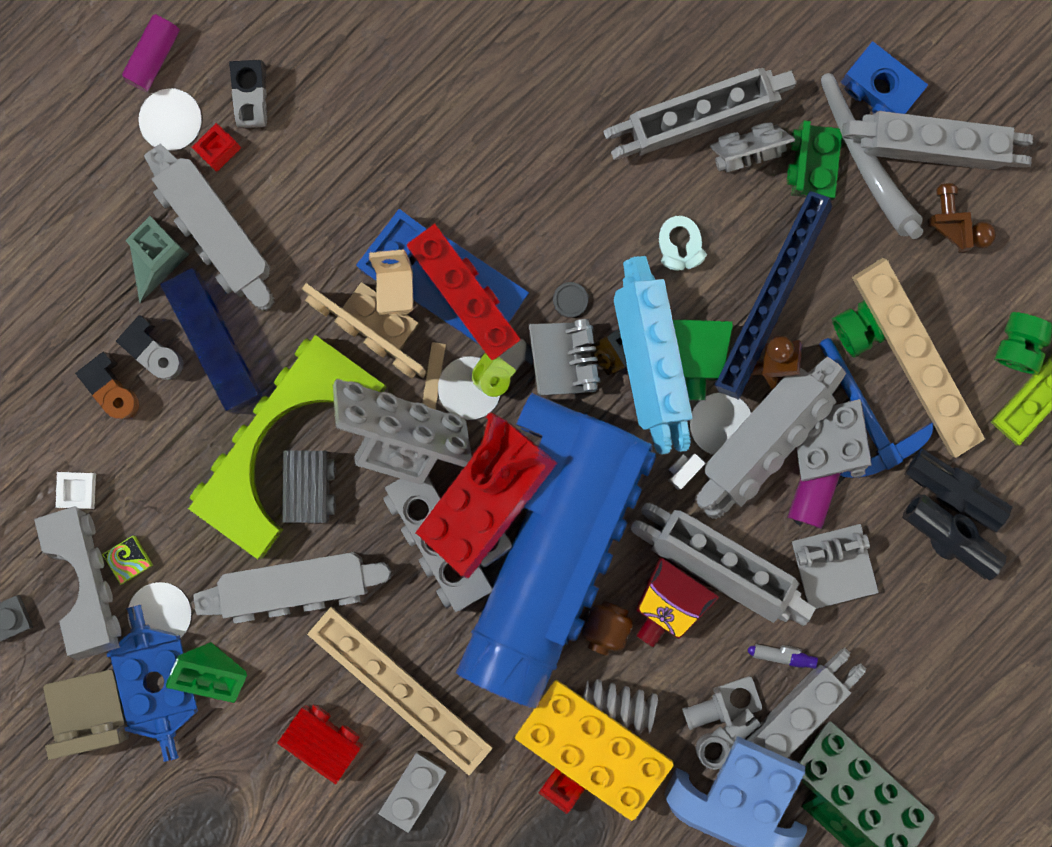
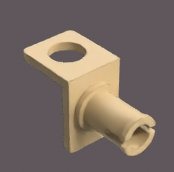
(393, 282)

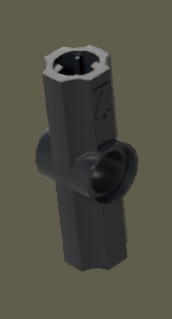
(958, 490)
(954, 537)

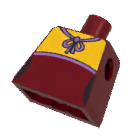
(671, 603)

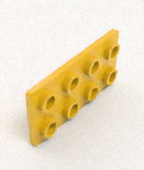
(594, 750)

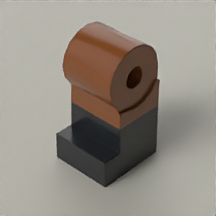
(107, 389)

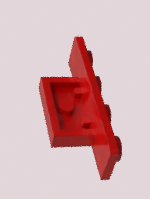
(463, 292)

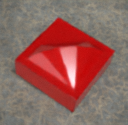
(216, 147)
(561, 791)

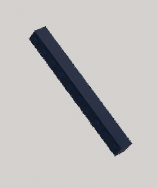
(774, 295)

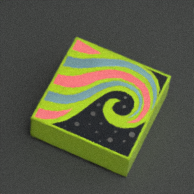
(127, 559)

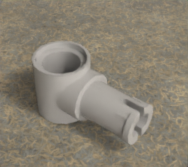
(726, 737)

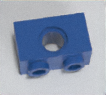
(878, 64)

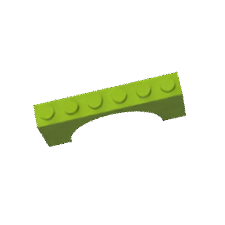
(231, 496)

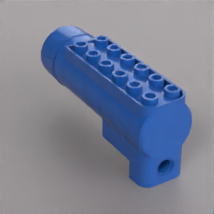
(555, 550)

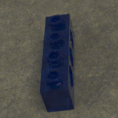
(212, 340)

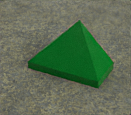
(207, 673)

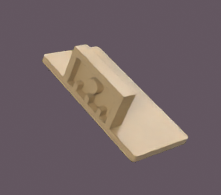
(382, 332)

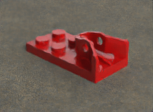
(485, 496)

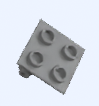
(765, 138)
(564, 358)
(836, 444)
(835, 566)

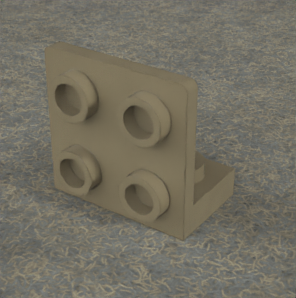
(84, 714)

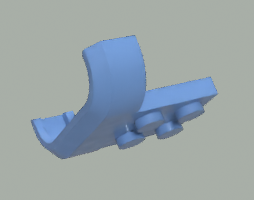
(743, 799)

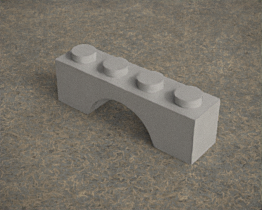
(89, 625)

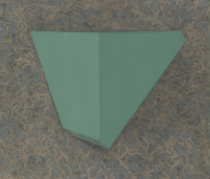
(153, 256)

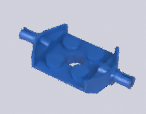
(148, 711)

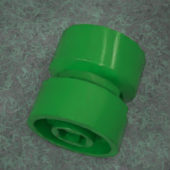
(857, 329)
(1024, 343)

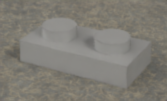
(412, 792)

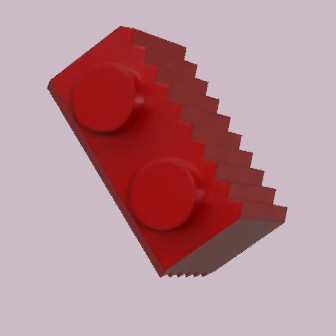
(321, 742)

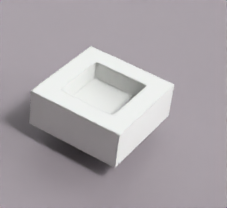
(684, 470)
(75, 490)

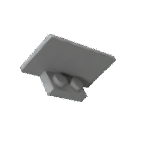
(399, 434)

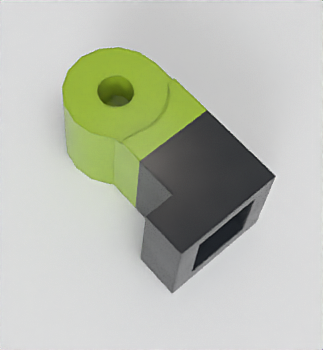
(494, 375)

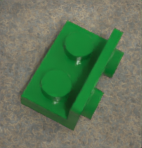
(815, 160)

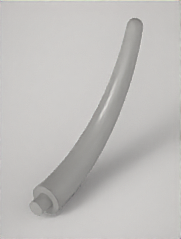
(890, 199)

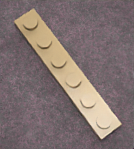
(918, 357)
(400, 690)

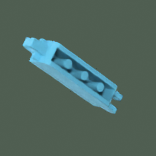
(653, 357)

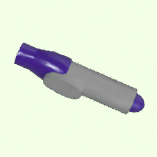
(785, 655)

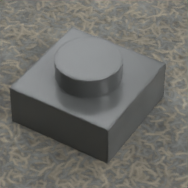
(13, 618)

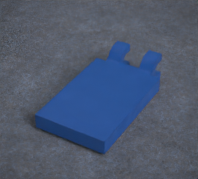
(430, 298)

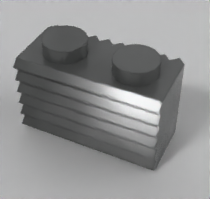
(307, 486)

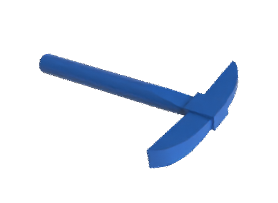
(887, 454)

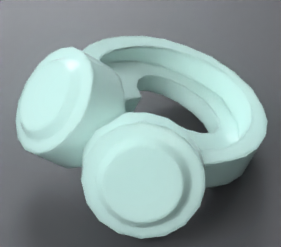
(695, 253)

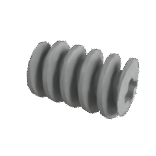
(622, 706)

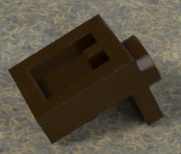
(610, 353)

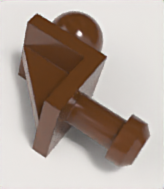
(958, 226)
(780, 359)

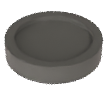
(570, 299)

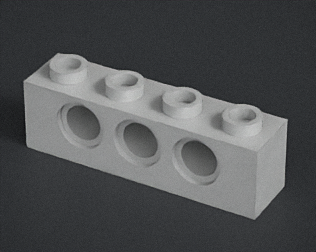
(454, 594)

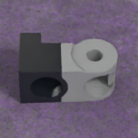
(249, 93)
(149, 352)

